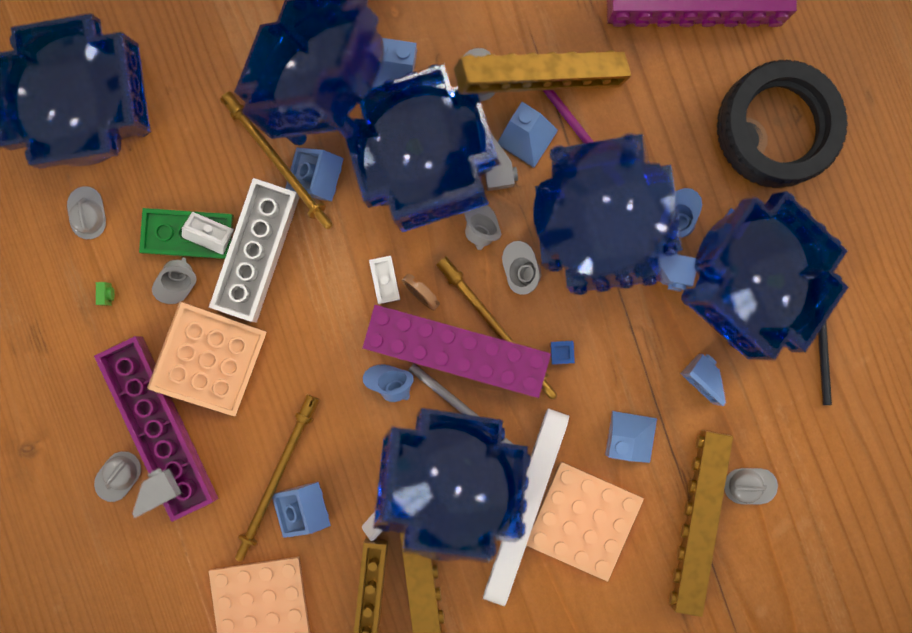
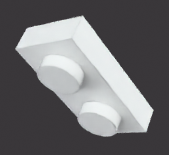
(384, 279)

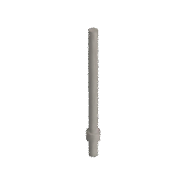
(445, 394)

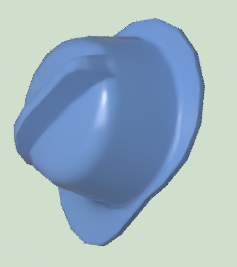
(689, 209)
(389, 381)

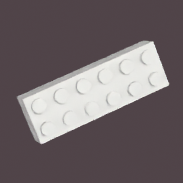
(254, 250)

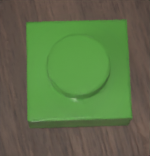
(104, 293)

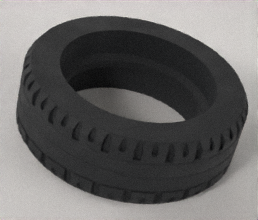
(823, 102)

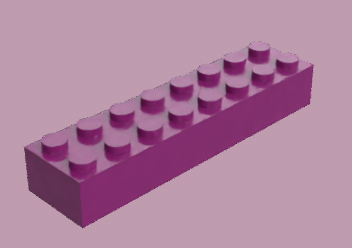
(700, 12)
(457, 351)
(155, 425)

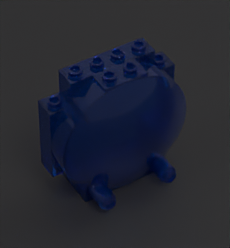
(311, 68)
(70, 92)
(422, 148)
(607, 215)
(767, 277)
(452, 486)

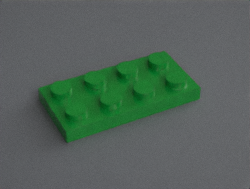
(163, 233)

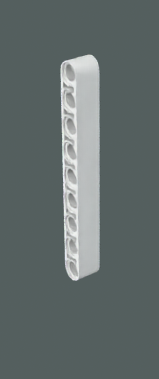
(538, 472)

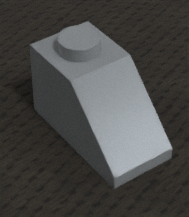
(155, 491)

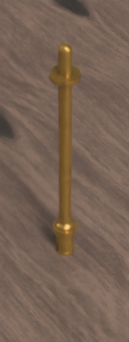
(235, 109)
(456, 279)
(303, 418)

